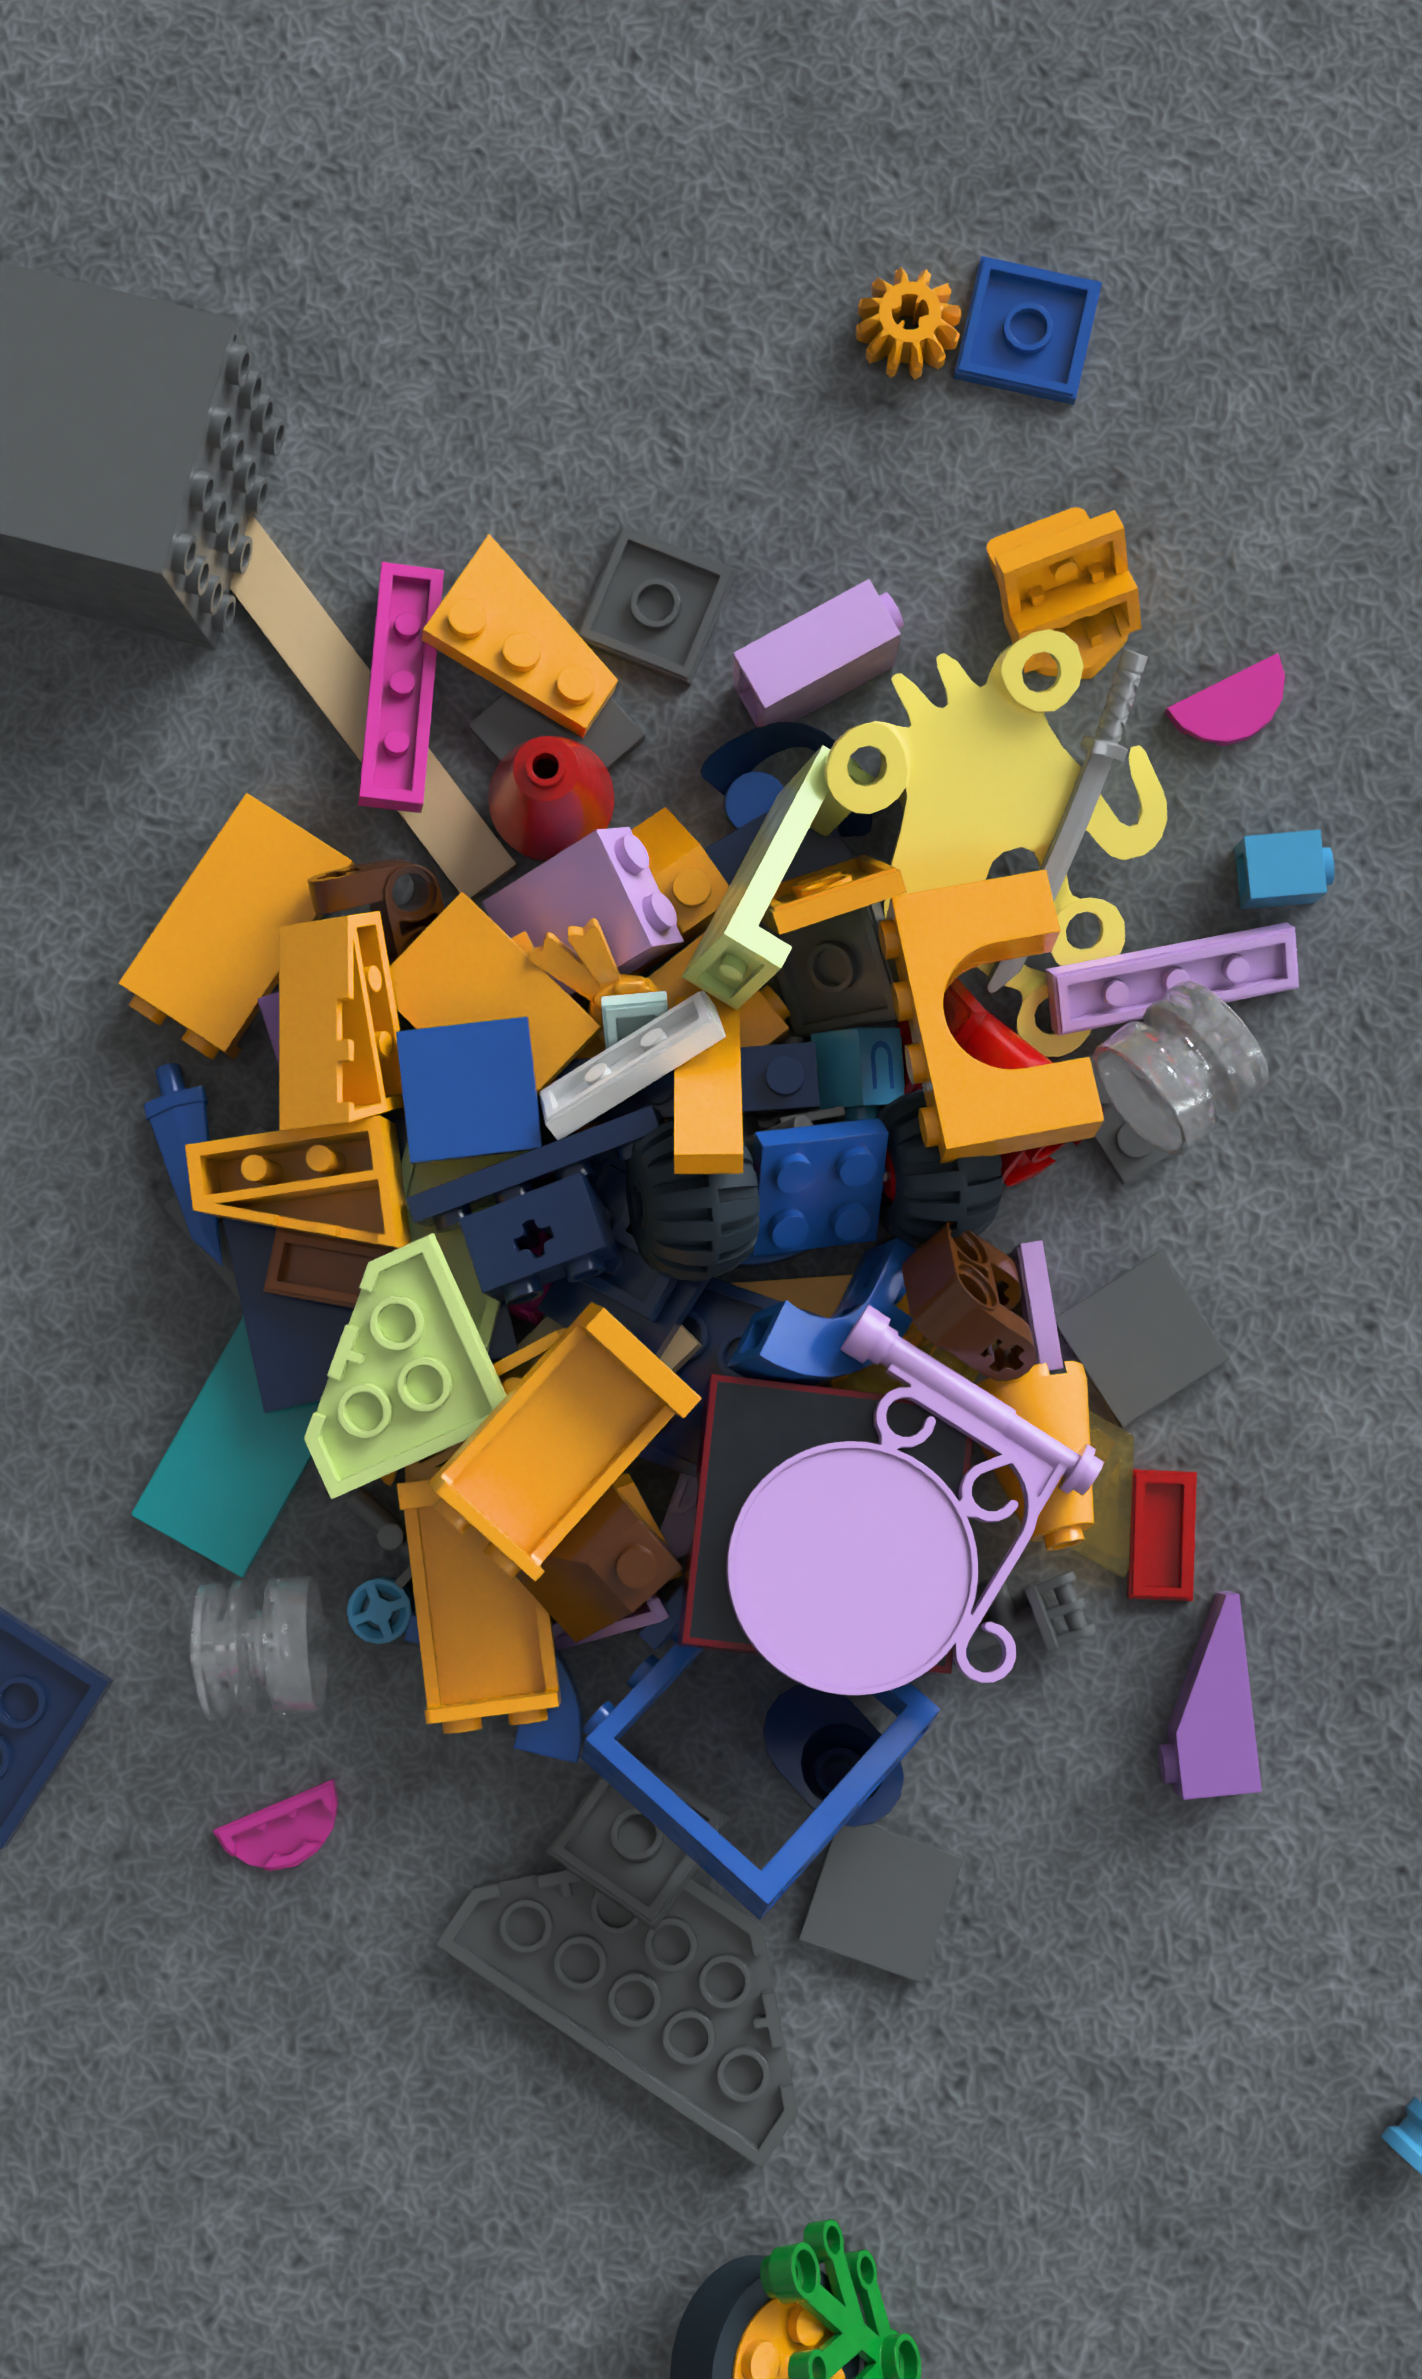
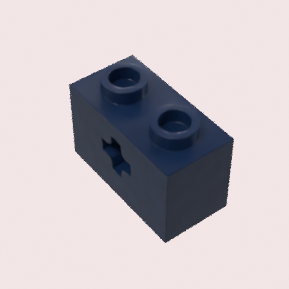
(504, 1234)

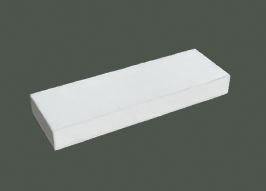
(631, 1064)

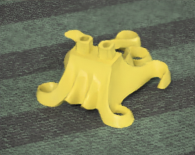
(994, 781)

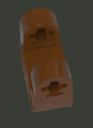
(373, 885)
(961, 1308)

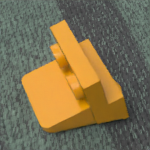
(1068, 579)

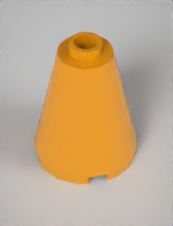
(1061, 1410)

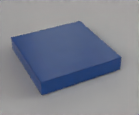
(1027, 330)
(469, 1090)

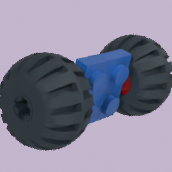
(805, 1193)

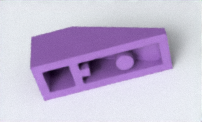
(1213, 1720)

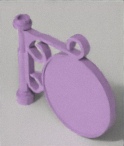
(862, 1560)

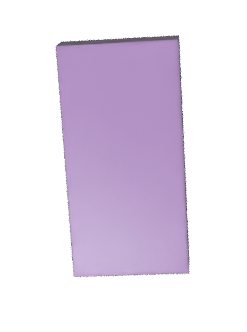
(1037, 1302)

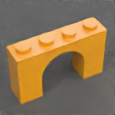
(969, 1103)

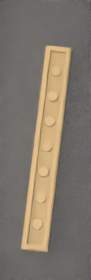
(340, 687)

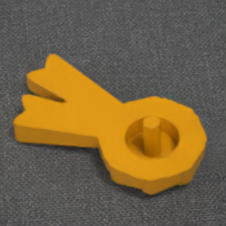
(592, 971)

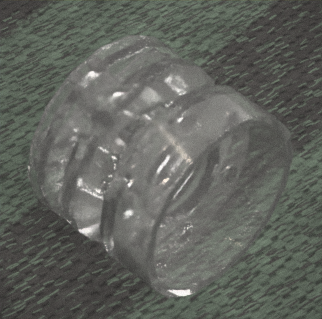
(1181, 1067)
(249, 1648)

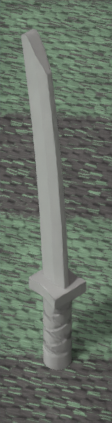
(1086, 791)

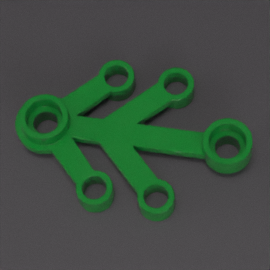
(795, 2277)

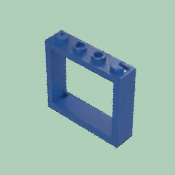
(697, 1838)

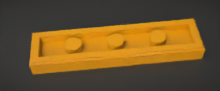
(710, 1104)

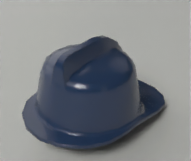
(815, 1744)

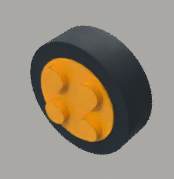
(742, 2332)

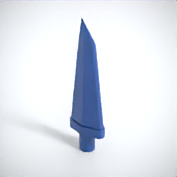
(180, 1120)

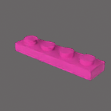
(400, 689)

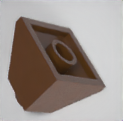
(602, 1568)

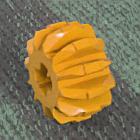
(900, 345)

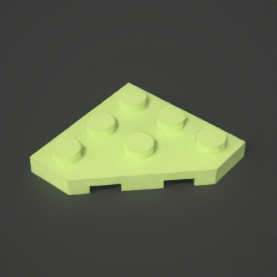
(403, 1373)

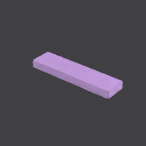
(1125, 984)

